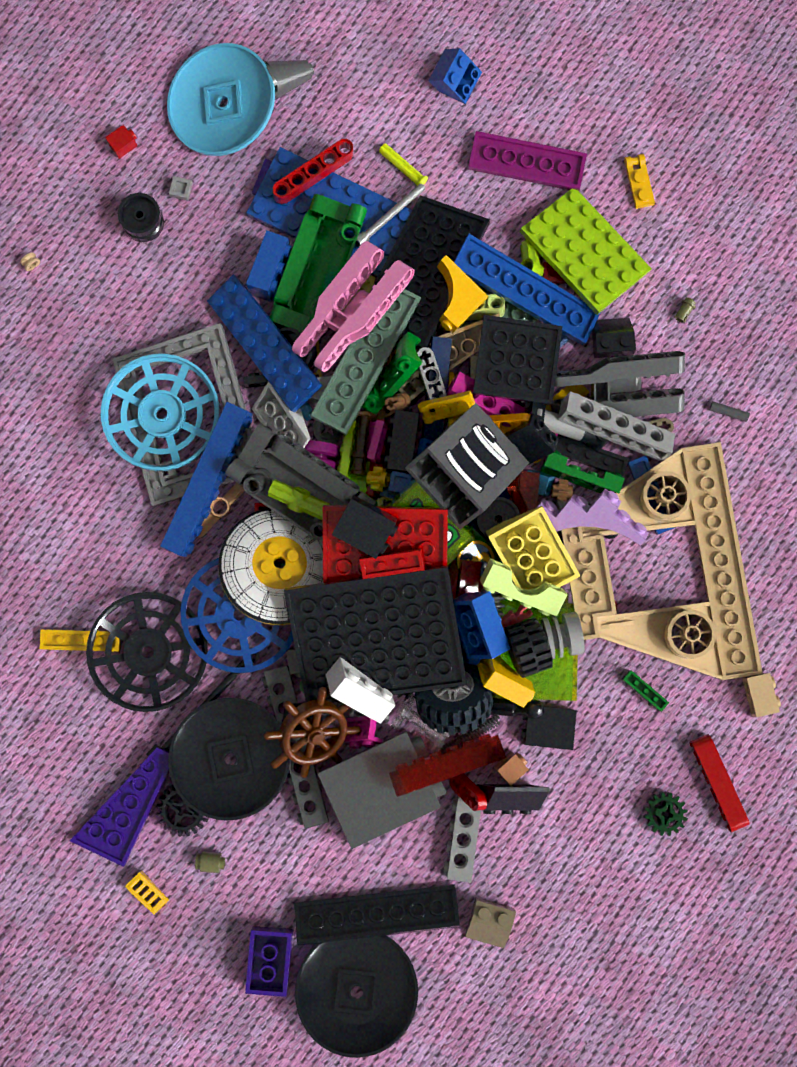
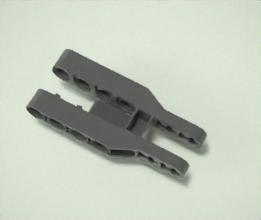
(625, 375)

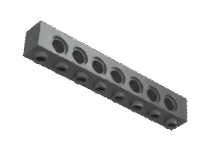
(319, 814)

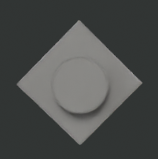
(180, 188)

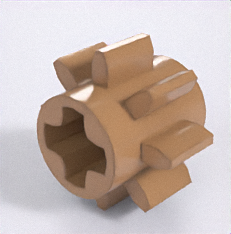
(562, 490)

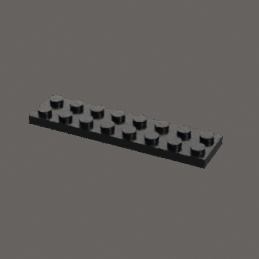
(376, 915)

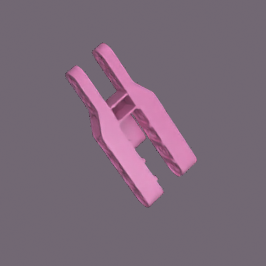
(362, 311)

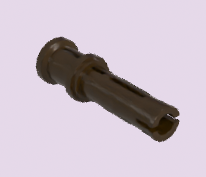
(360, 454)

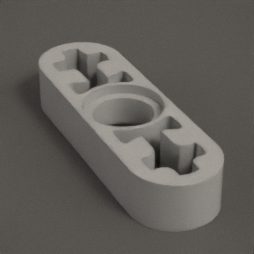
(430, 359)

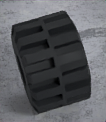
(528, 647)

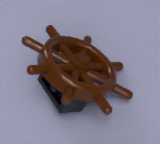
(310, 724)

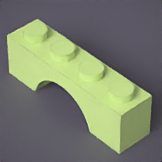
(546, 597)

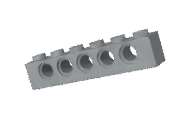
(616, 426)

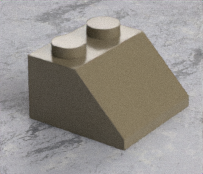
(490, 922)

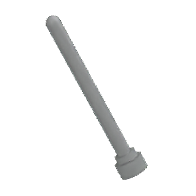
(364, 236)

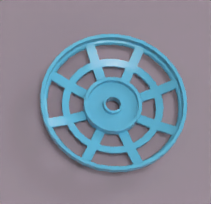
(152, 404)

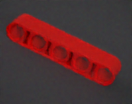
(317, 162)
(720, 783)

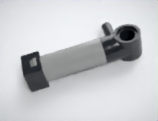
(561, 428)

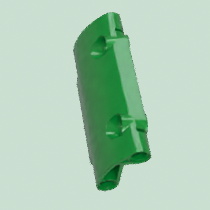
(315, 259)

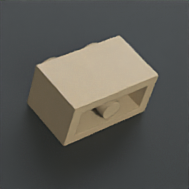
(761, 695)

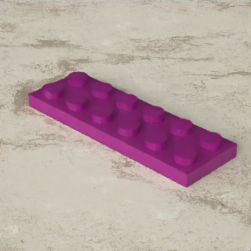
(527, 161)

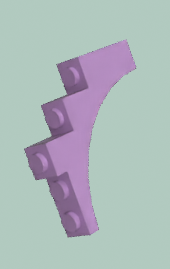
(601, 514)

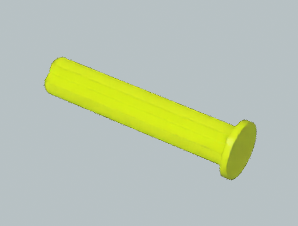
(402, 165)

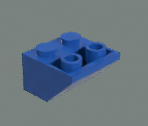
(455, 75)

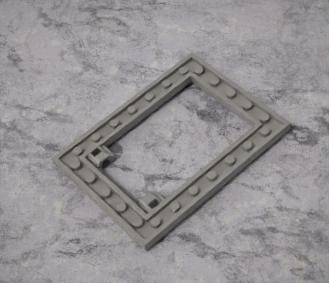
(173, 486)

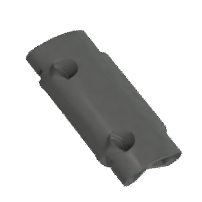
(290, 463)

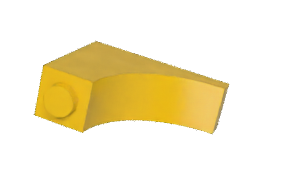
(464, 295)
(505, 681)

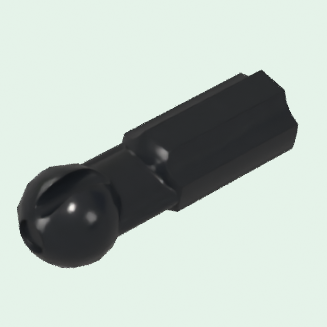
(505, 707)

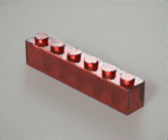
(446, 765)

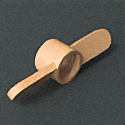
(229, 498)

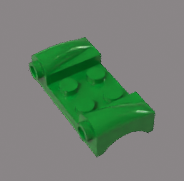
(397, 372)
(556, 466)

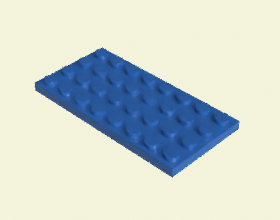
(289, 216)

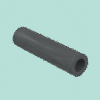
(729, 411)

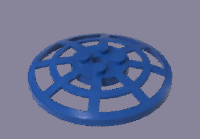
(229, 626)

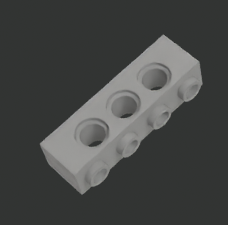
(463, 871)

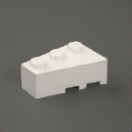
(359, 691)

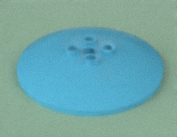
(202, 84)

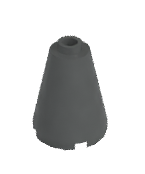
(289, 75)

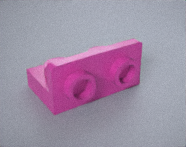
(366, 737)

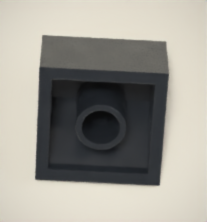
(613, 338)

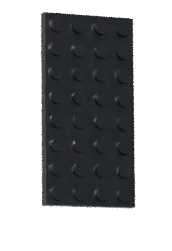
(425, 239)

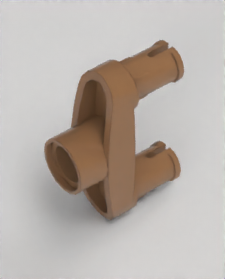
(396, 402)

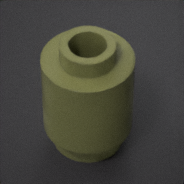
(209, 862)

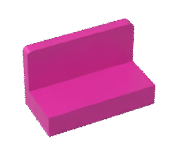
(376, 440)

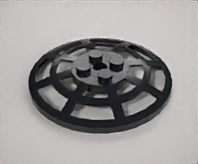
(133, 652)

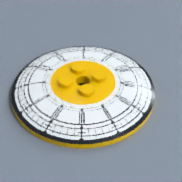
(249, 568)

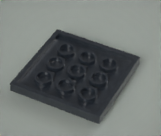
(517, 360)

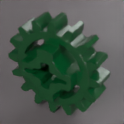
(663, 823)

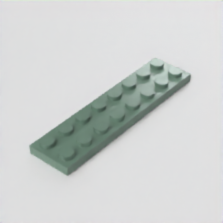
(362, 366)

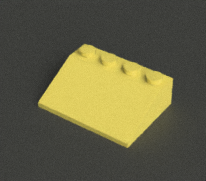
(532, 550)

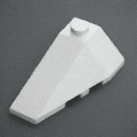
(276, 414)

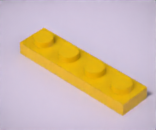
(75, 640)

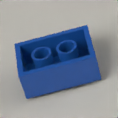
(269, 266)
(480, 626)

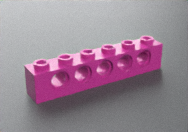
(495, 405)

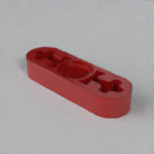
(468, 792)

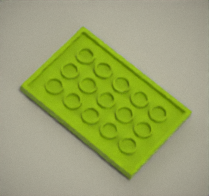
(585, 250)

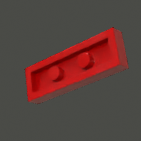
(392, 563)

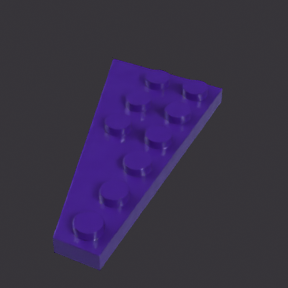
(121, 818)

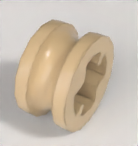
(30, 261)

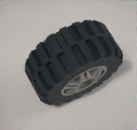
(458, 707)

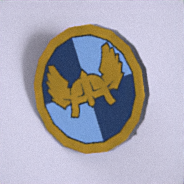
(476, 551)

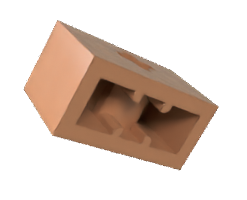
(511, 767)

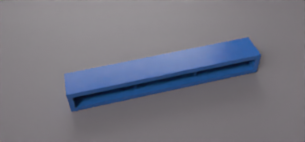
(206, 480)

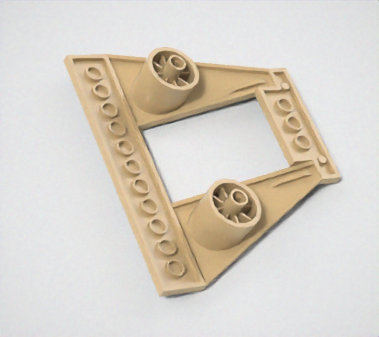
(726, 618)

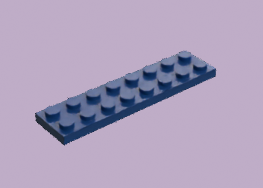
(525, 289)
(264, 343)

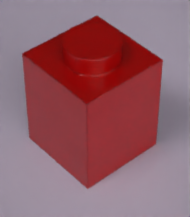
(122, 141)

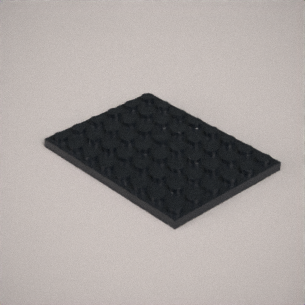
(387, 627)

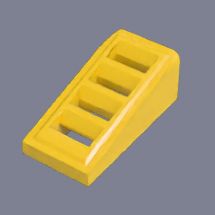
(152, 887)

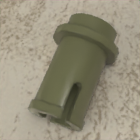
(685, 309)

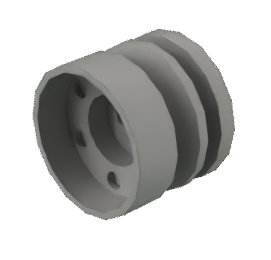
(564, 635)

